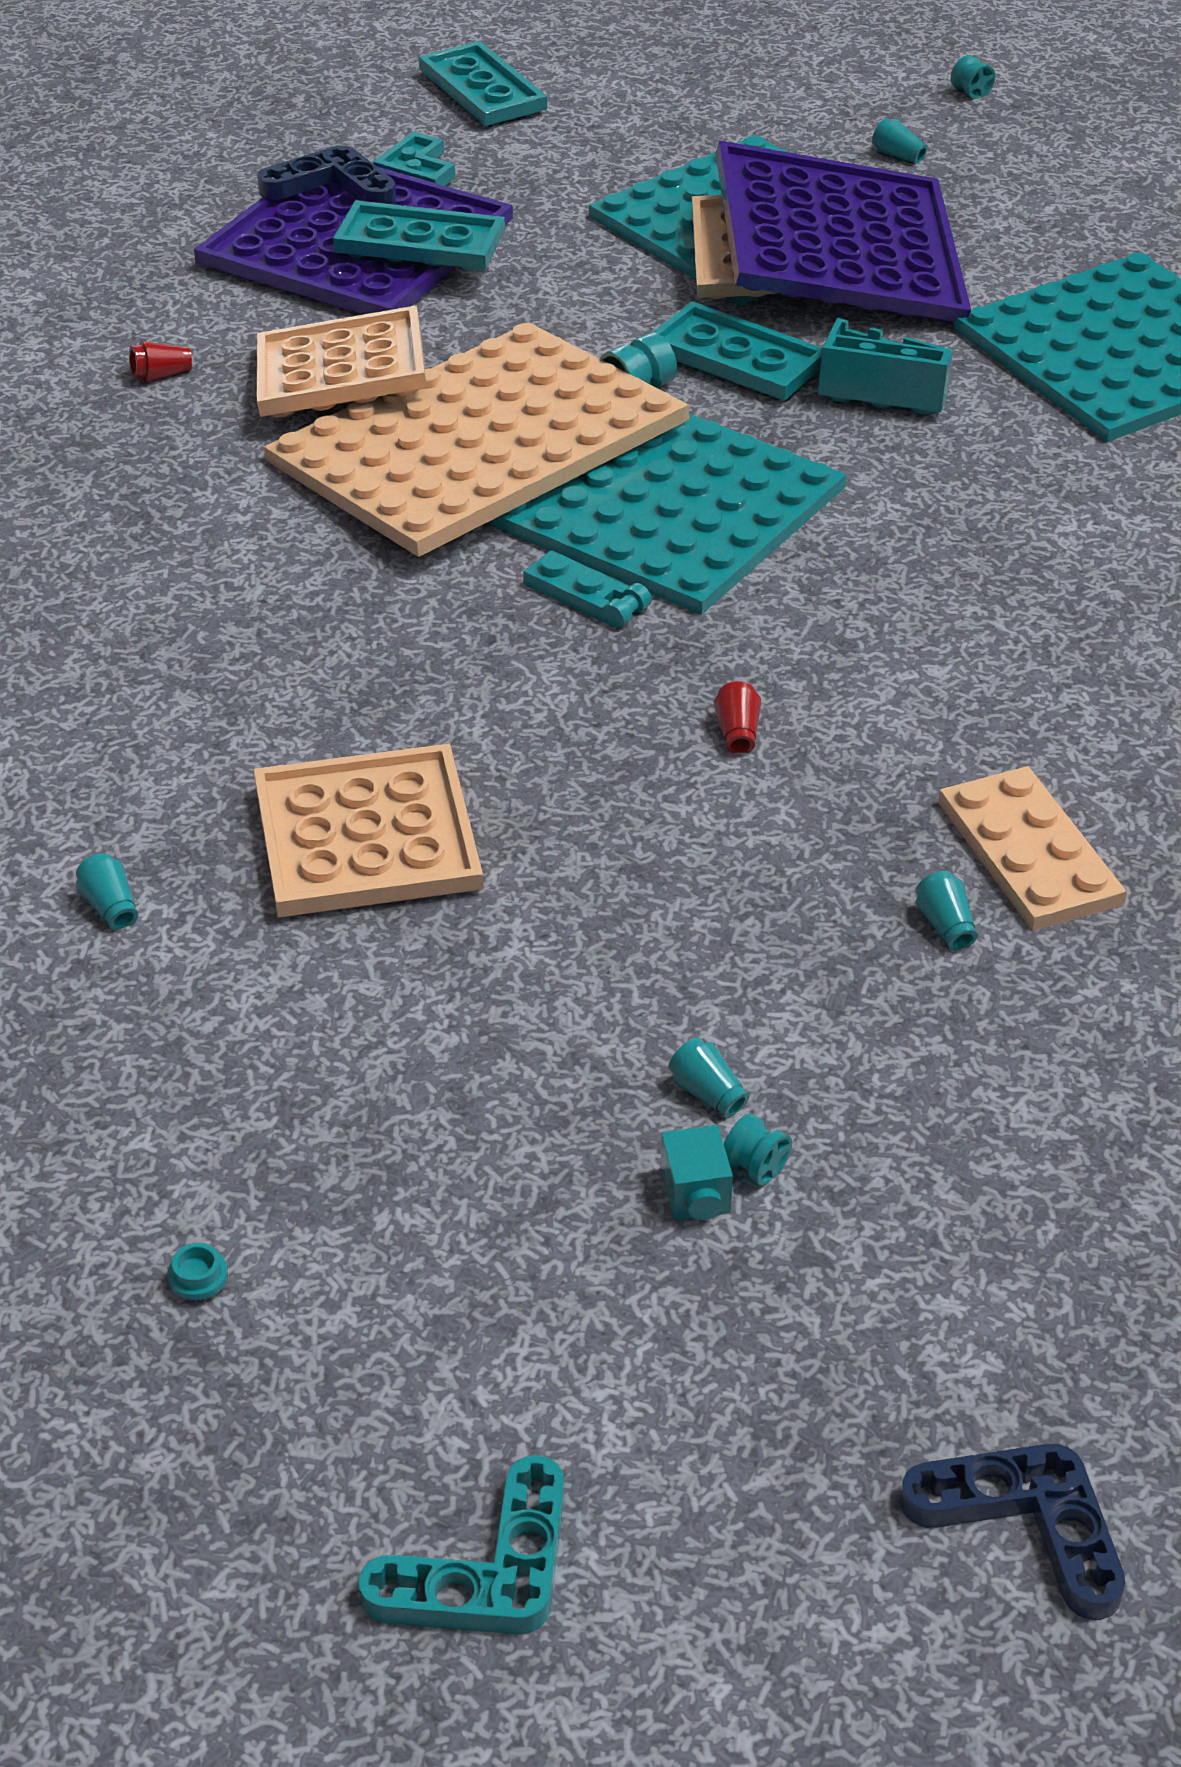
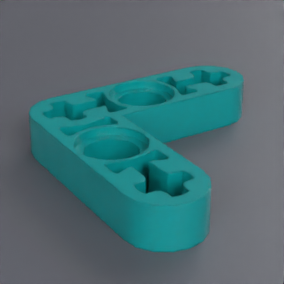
(491, 1583)

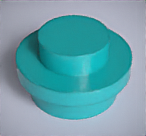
(197, 1272)

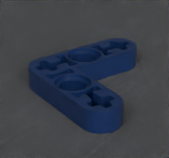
(326, 166)
(1045, 1499)

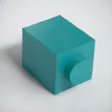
(696, 1172)

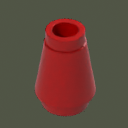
(158, 360)
(738, 715)

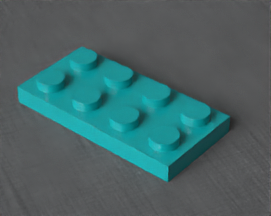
(483, 83)
(419, 235)
(740, 350)

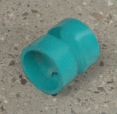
(645, 358)

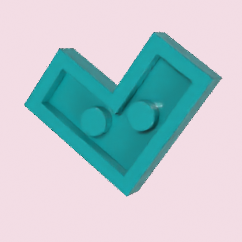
(418, 157)

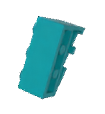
(883, 370)

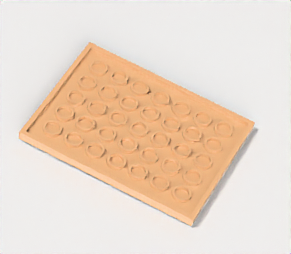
(477, 439)

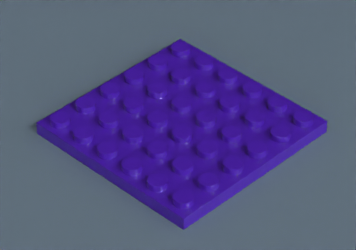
(839, 233)
(292, 246)

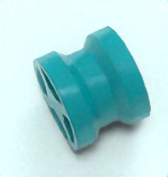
(972, 76)
(757, 1149)

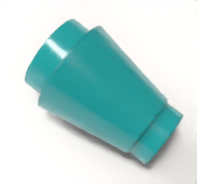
(898, 141)
(107, 890)
(947, 908)
(707, 1076)

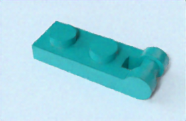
(586, 589)

